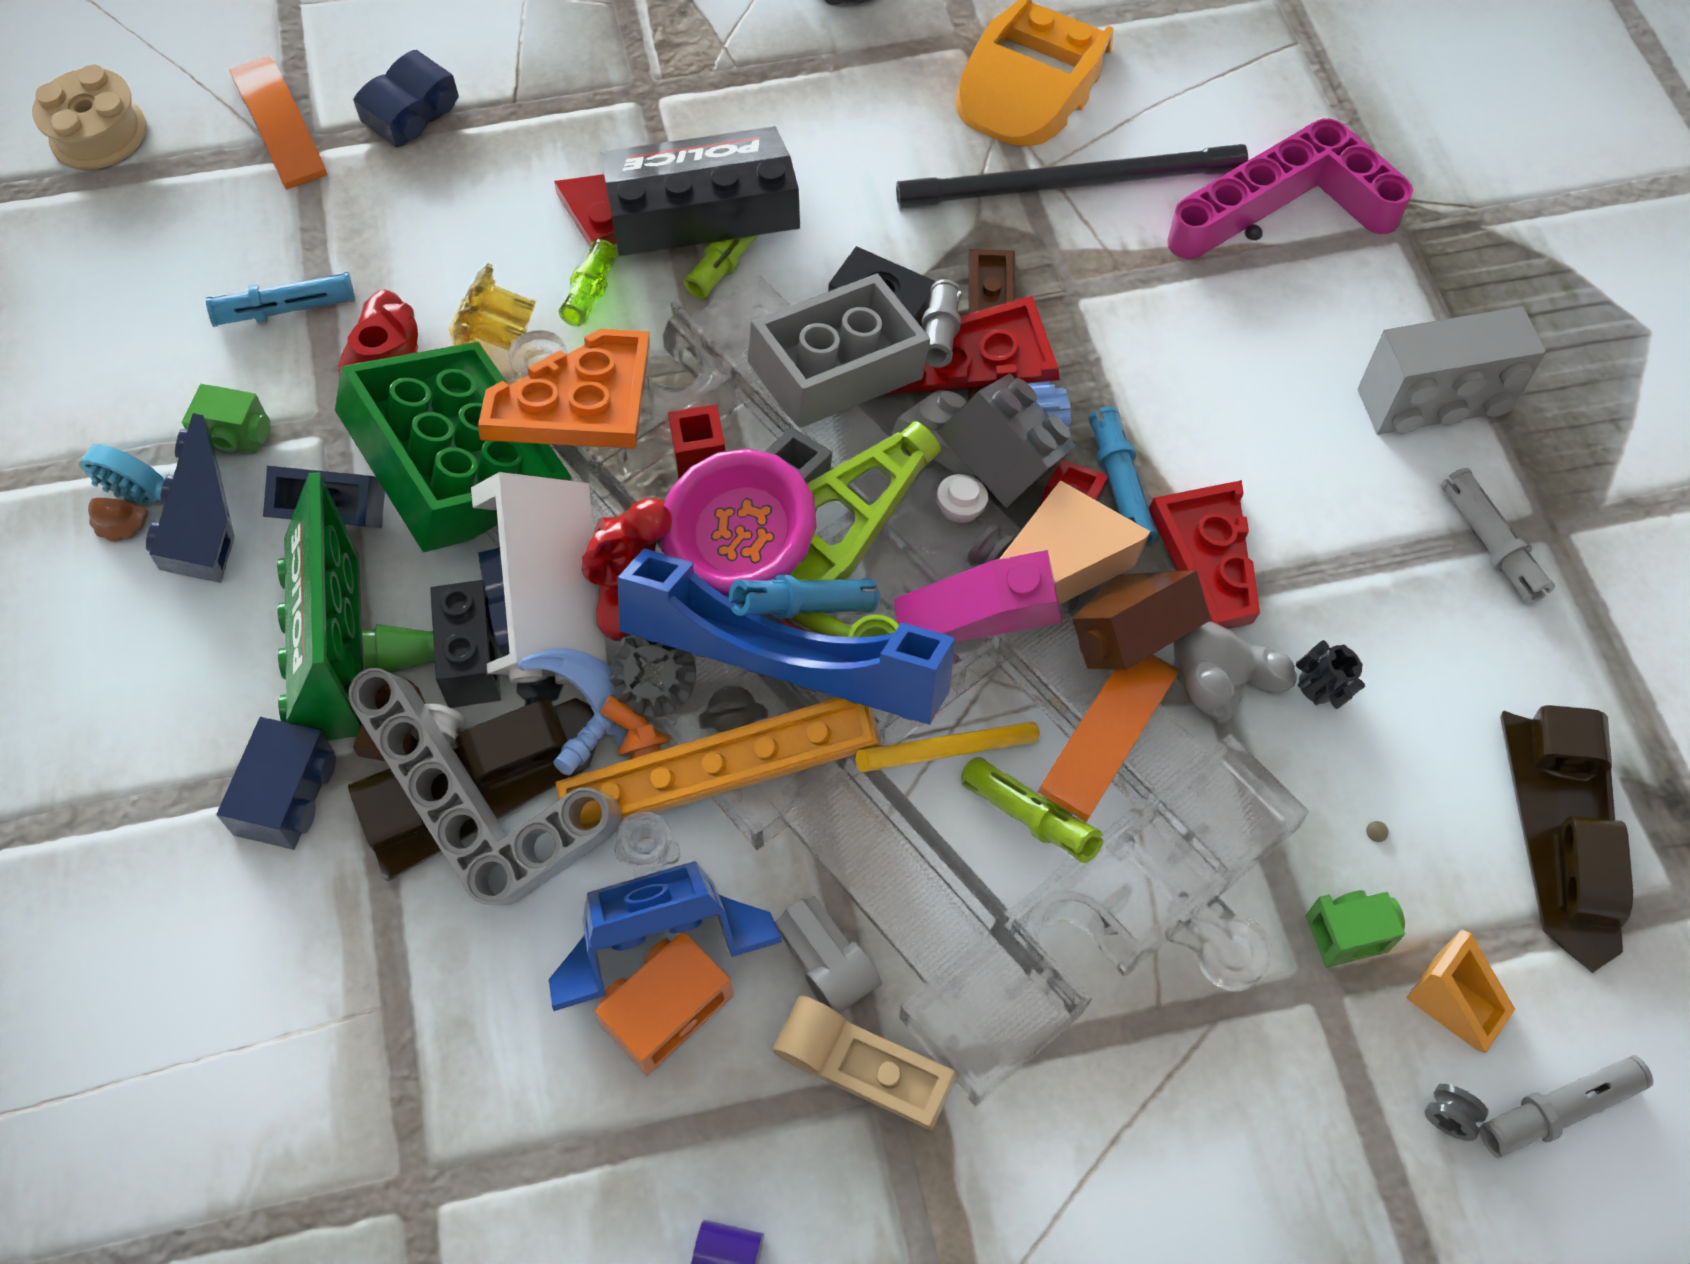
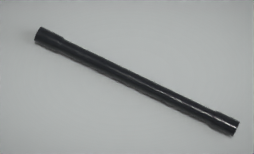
(936, 190)

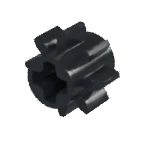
(1330, 674)

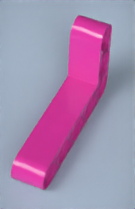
(1317, 155)

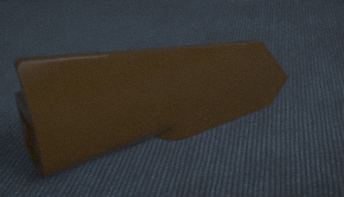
(505, 758)
(1570, 828)

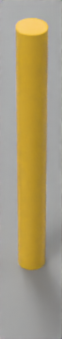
(946, 746)

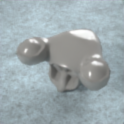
(1220, 664)

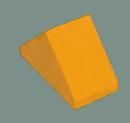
(1464, 993)

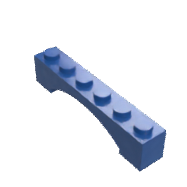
(891, 672)

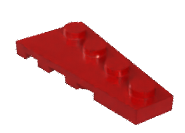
(992, 346)

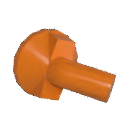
(641, 736)

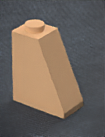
(1082, 539)

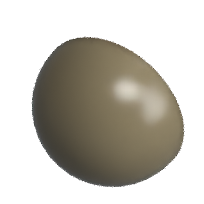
(1377, 831)

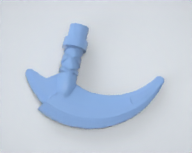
(592, 679)

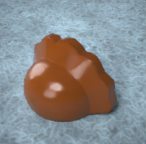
(115, 518)

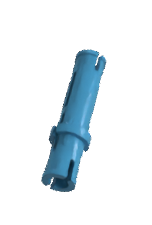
(279, 299)
(1117, 459)
(790, 596)

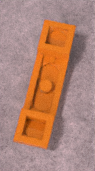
(278, 122)
(1107, 735)

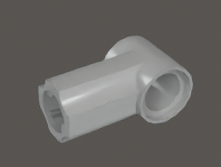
(833, 967)

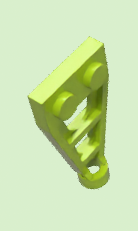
(841, 559)

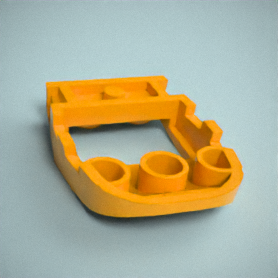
(1022, 97)

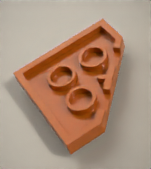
(575, 396)

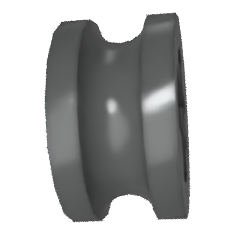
(989, 546)
(1456, 1112)

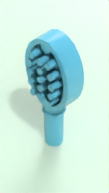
(122, 474)

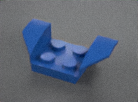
(646, 905)

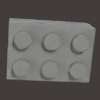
(837, 350)
(1450, 370)

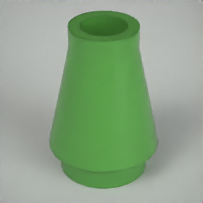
(396, 647)

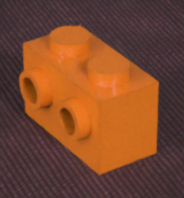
(663, 1001)

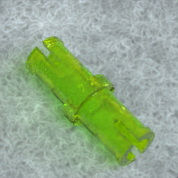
(588, 283)

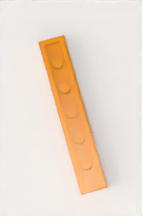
(730, 759)

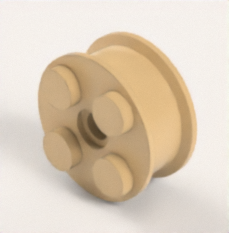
(89, 118)

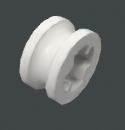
(447, 719)

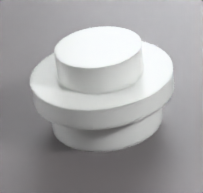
(961, 498)

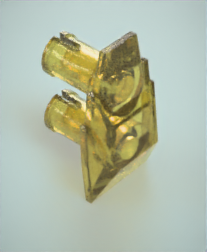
(490, 313)

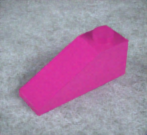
(986, 599)

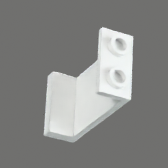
(542, 544)

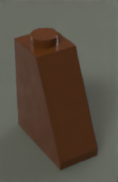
(1139, 617)

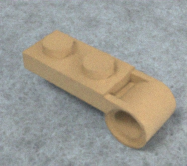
(864, 1063)

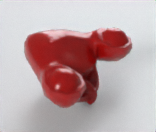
(382, 331)
(614, 547)

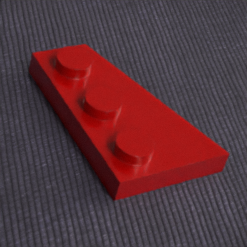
(1209, 535)

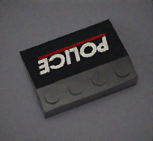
(701, 190)

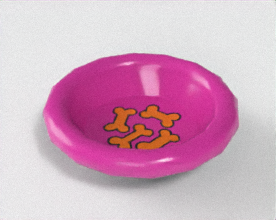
(740, 518)

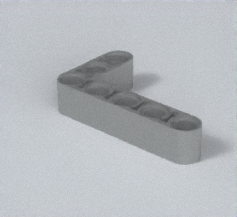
(464, 801)

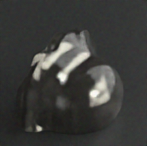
(730, 709)

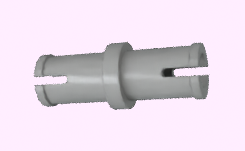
(942, 322)

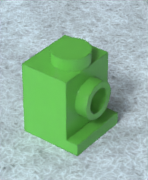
(232, 417)
(1355, 926)

